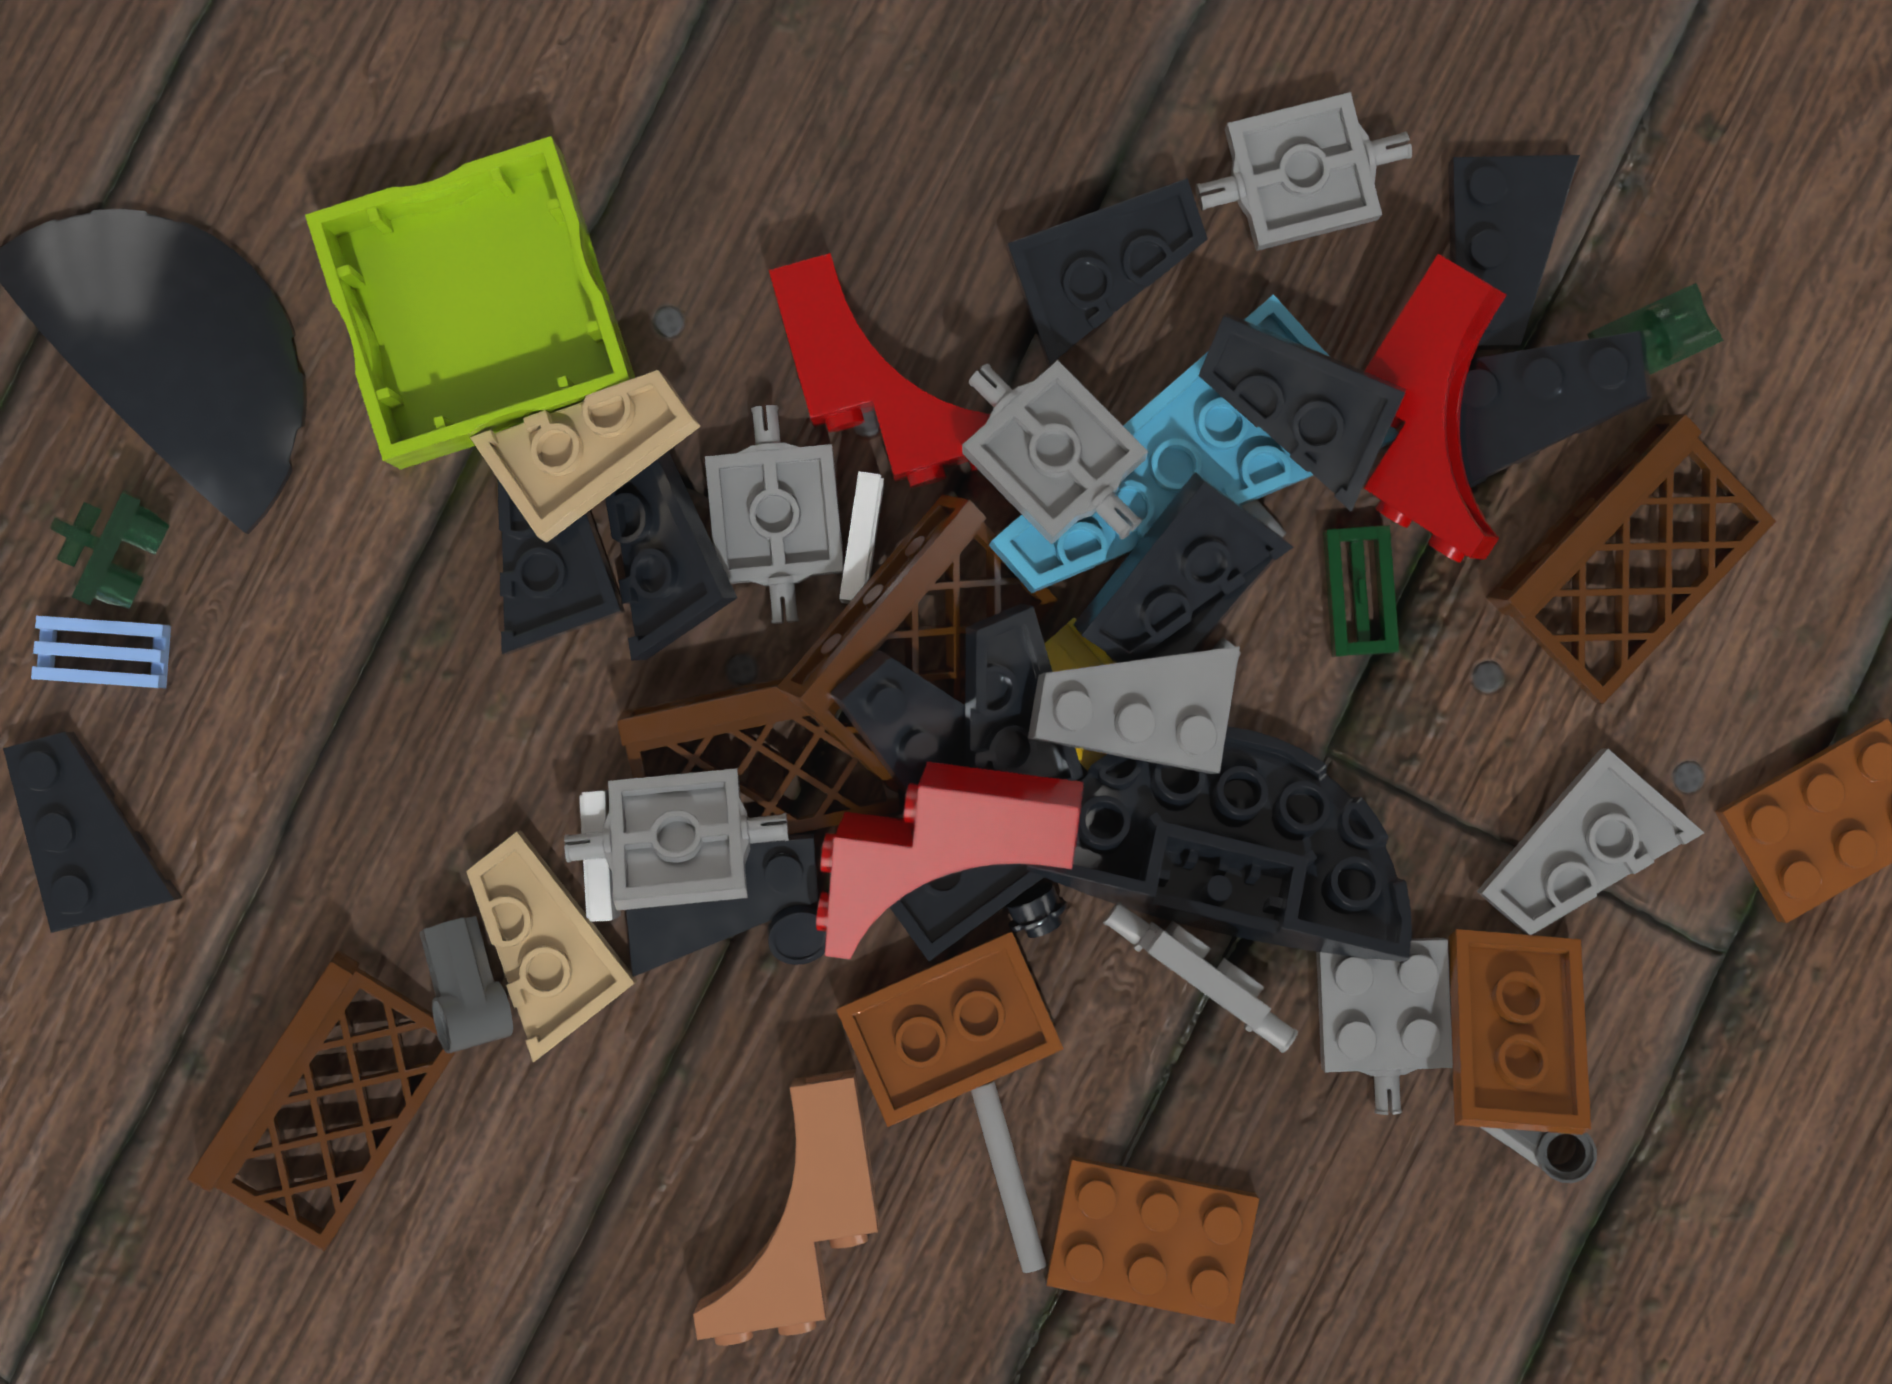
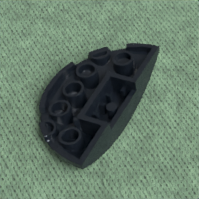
(174, 343)
(1242, 852)

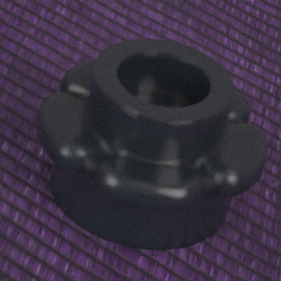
(1037, 910)

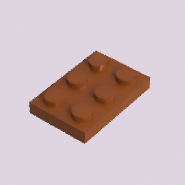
(1818, 823)
(949, 1028)
(1518, 1032)
(1152, 1239)

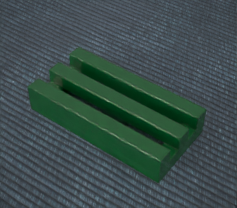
(1385, 588)

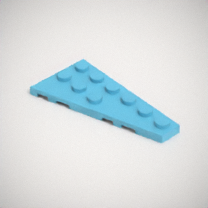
(1184, 433)

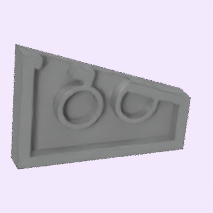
(1142, 709)
(1586, 841)

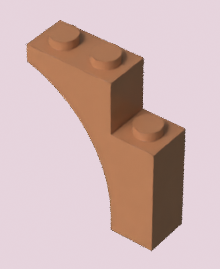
(827, 1201)

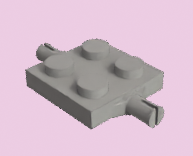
(1303, 171)
(1054, 451)
(775, 513)
(676, 839)
(1223, 984)
(1386, 1016)

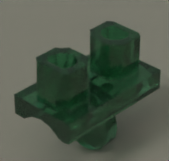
(1672, 328)
(101, 576)

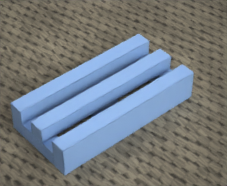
(48, 648)

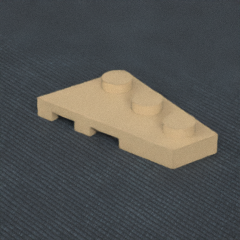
(580, 455)
(550, 952)

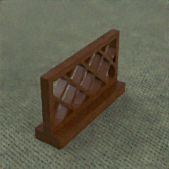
(1607, 510)
(894, 597)
(731, 712)
(279, 1075)

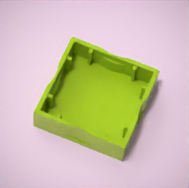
(470, 301)

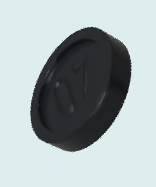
(794, 935)

